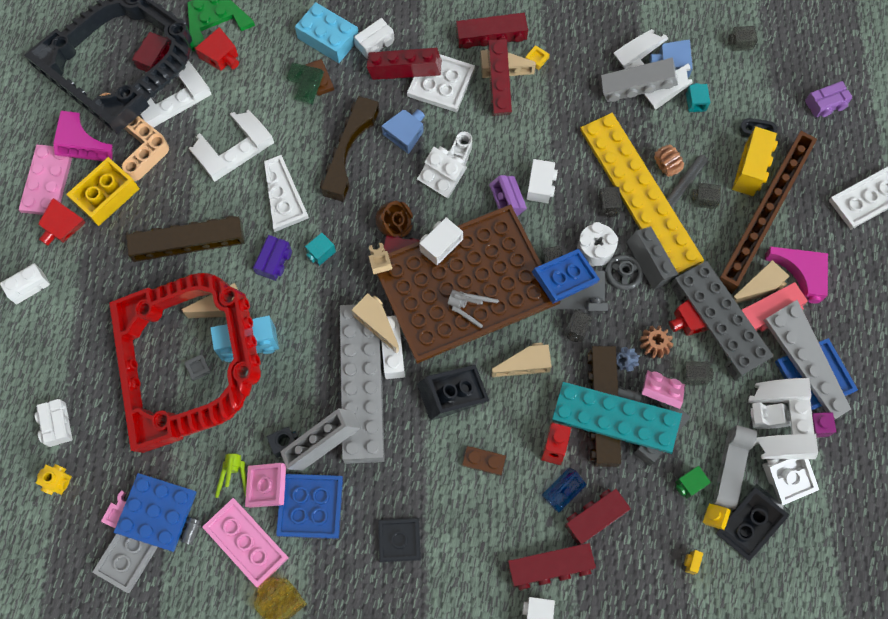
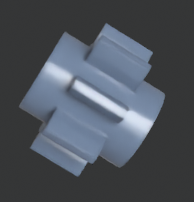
(627, 359)

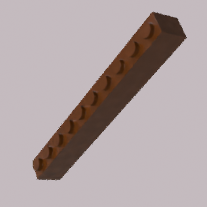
(766, 211)

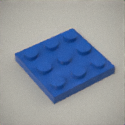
(846, 383)
(311, 507)
(155, 512)

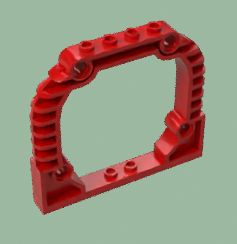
(129, 319)

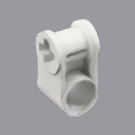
(460, 150)

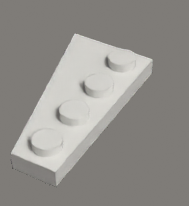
(284, 198)

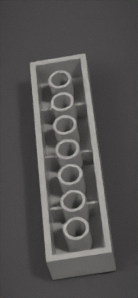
(361, 389)

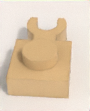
(379, 259)

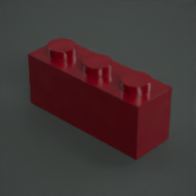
(596, 516)

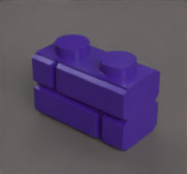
(272, 258)

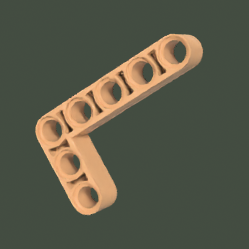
(148, 148)

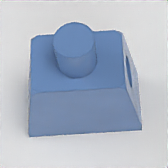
(679, 51)
(404, 129)

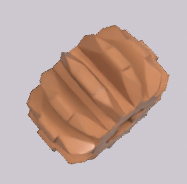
(669, 160)
(662, 339)

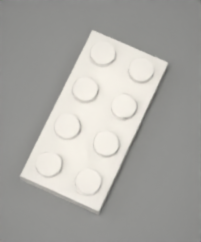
(863, 199)

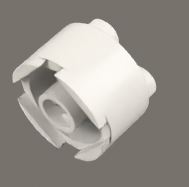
(605, 240)

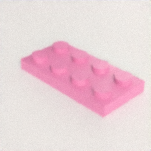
(45, 180)
(245, 542)

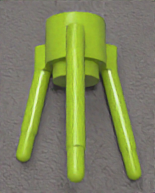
(231, 465)

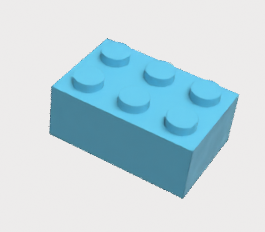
(326, 32)
(263, 330)

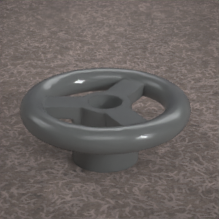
(627, 265)

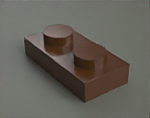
(325, 84)
(484, 461)

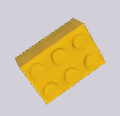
(755, 161)
(103, 191)

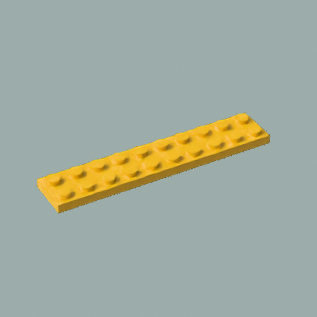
(640, 190)

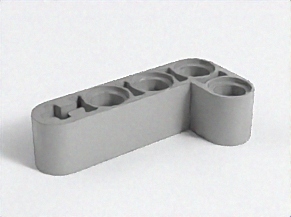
(733, 465)

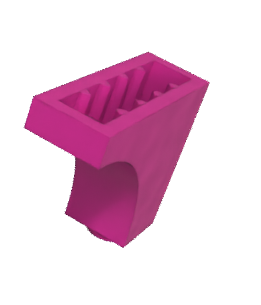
(74, 142)
(808, 269)

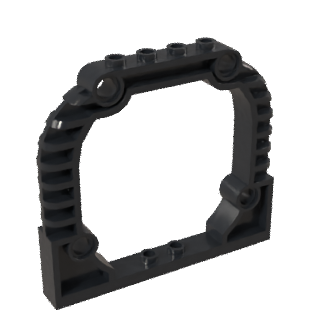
(129, 100)

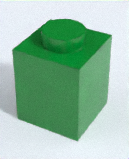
(692, 482)

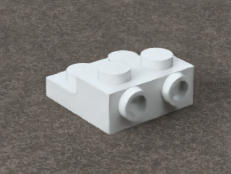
(442, 171)
(790, 478)

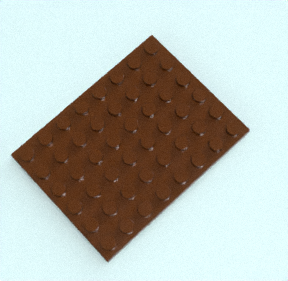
(488, 262)

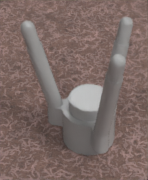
(460, 299)

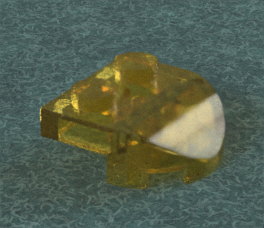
(278, 599)

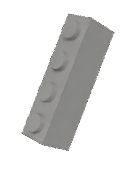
(639, 80)
(320, 439)

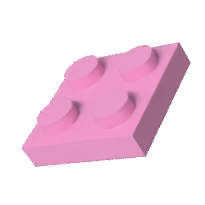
(663, 389)
(265, 485)

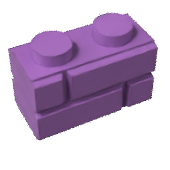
(828, 99)
(507, 192)

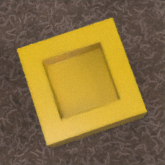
(538, 55)
(716, 516)
(693, 562)

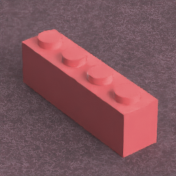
(773, 303)

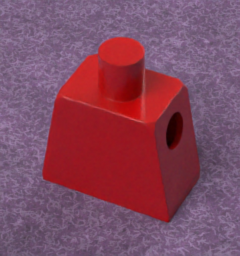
(218, 51)
(59, 223)
(687, 320)
(556, 443)

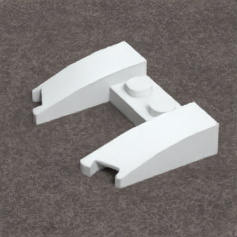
(631, 55)
(194, 92)
(217, 166)
(803, 441)

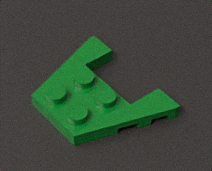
(209, 13)

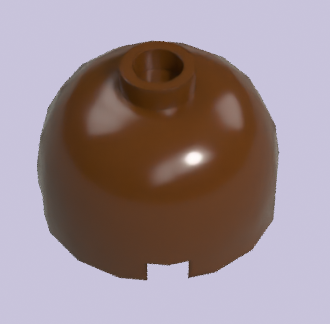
(394, 219)

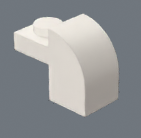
(769, 416)

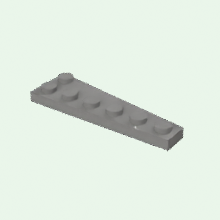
(801, 346)

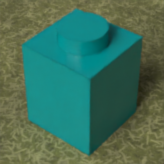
(698, 97)
(320, 249)

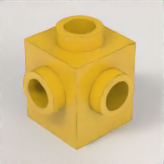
(53, 479)

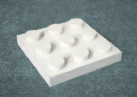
(443, 90)

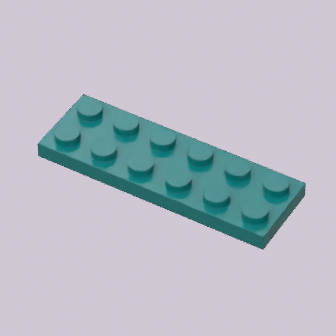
(617, 417)

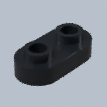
(752, 123)

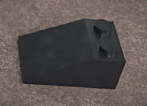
(452, 392)
(753, 522)

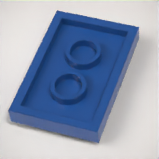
(565, 275)

